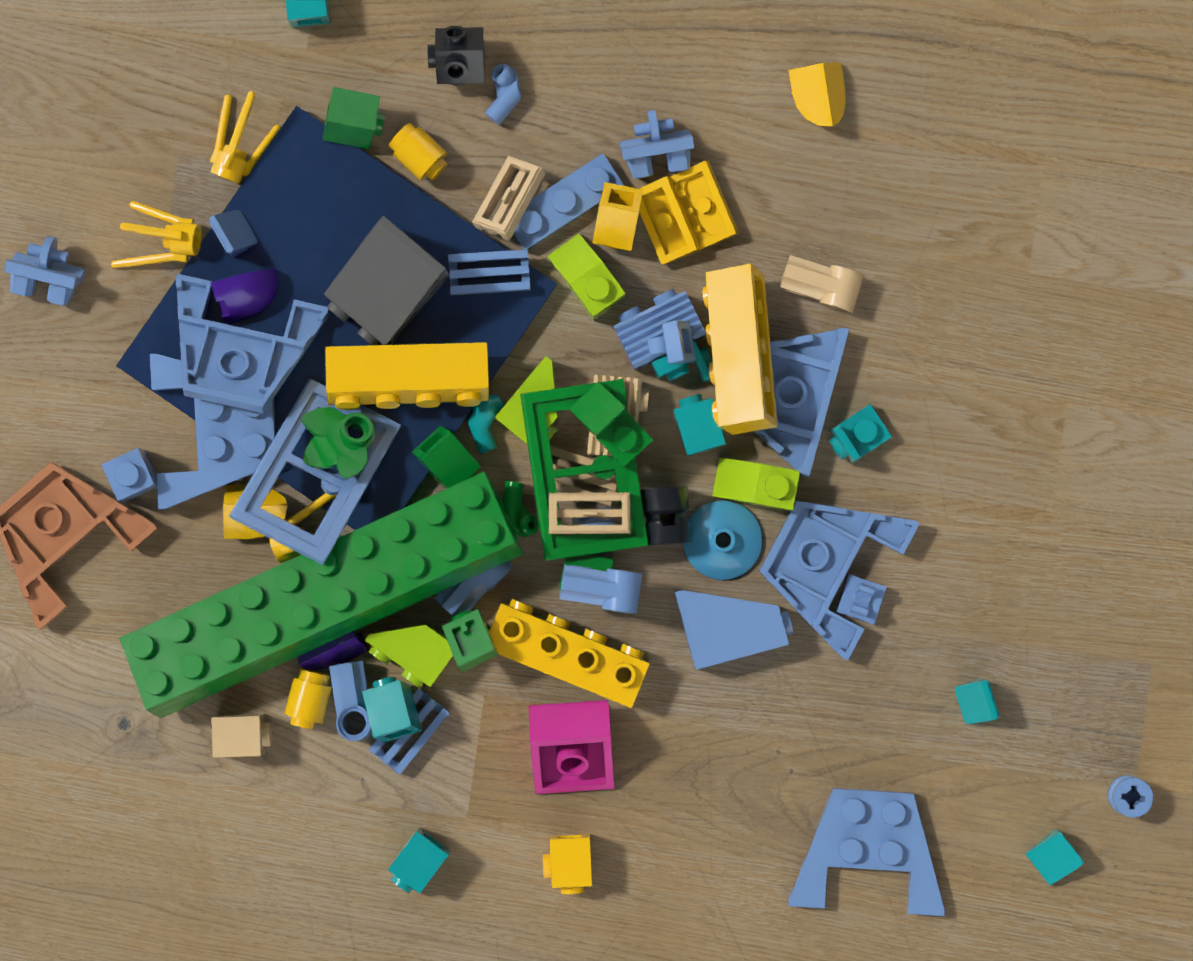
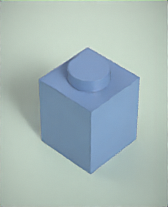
(131, 475)

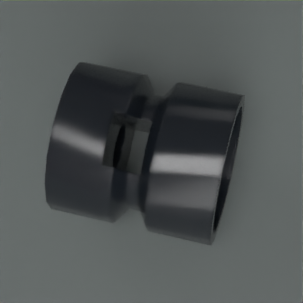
(661, 502)

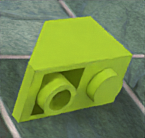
(417, 649)

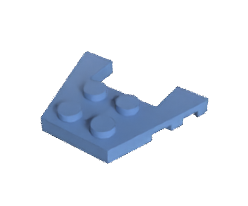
(234, 362)
(228, 440)
(816, 553)
(869, 833)

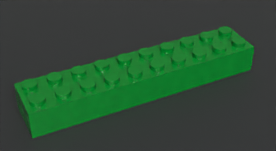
(311, 603)

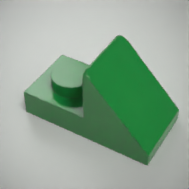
(611, 424)

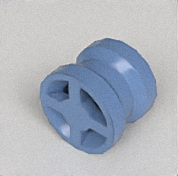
(1121, 795)

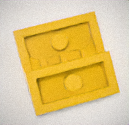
(686, 213)

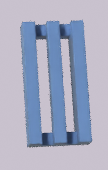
(456, 274)
(387, 757)

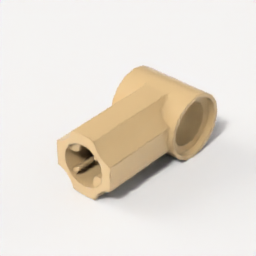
(831, 286)

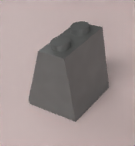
(385, 284)

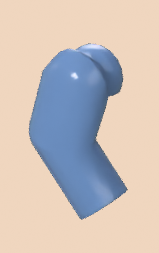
(507, 91)

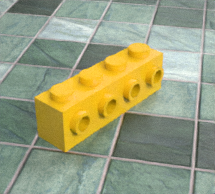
(740, 349)
(407, 375)
(568, 655)

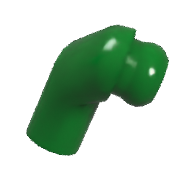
(521, 519)

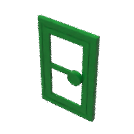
(603, 467)

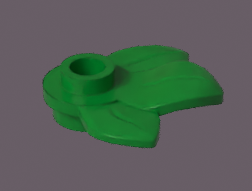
(332, 442)

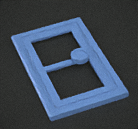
(348, 491)

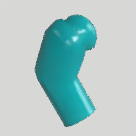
(481, 420)

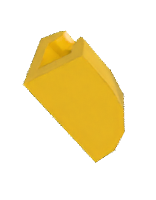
(819, 92)
(274, 504)

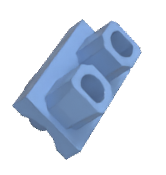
(674, 144)
(45, 265)

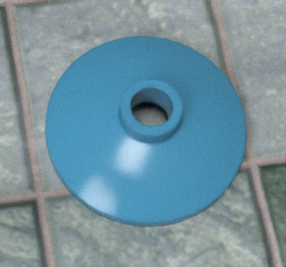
(744, 534)

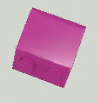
(571, 747)

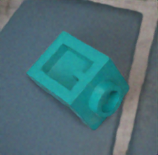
(673, 371)
(858, 435)

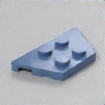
(803, 387)

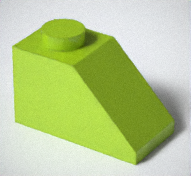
(587, 276)
(512, 415)
(756, 484)

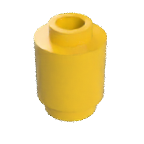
(418, 152)
(308, 698)

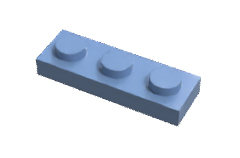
(565, 202)

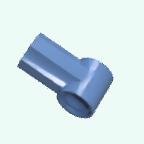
(611, 588)
(466, 594)
(347, 685)

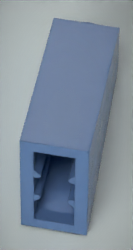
(729, 628)

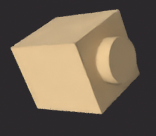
(240, 735)

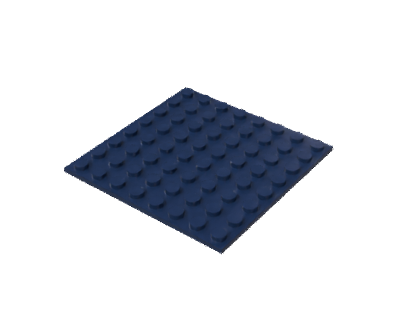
(310, 214)

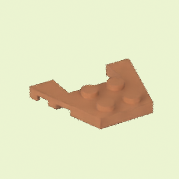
(48, 521)

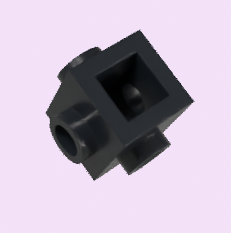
(458, 55)

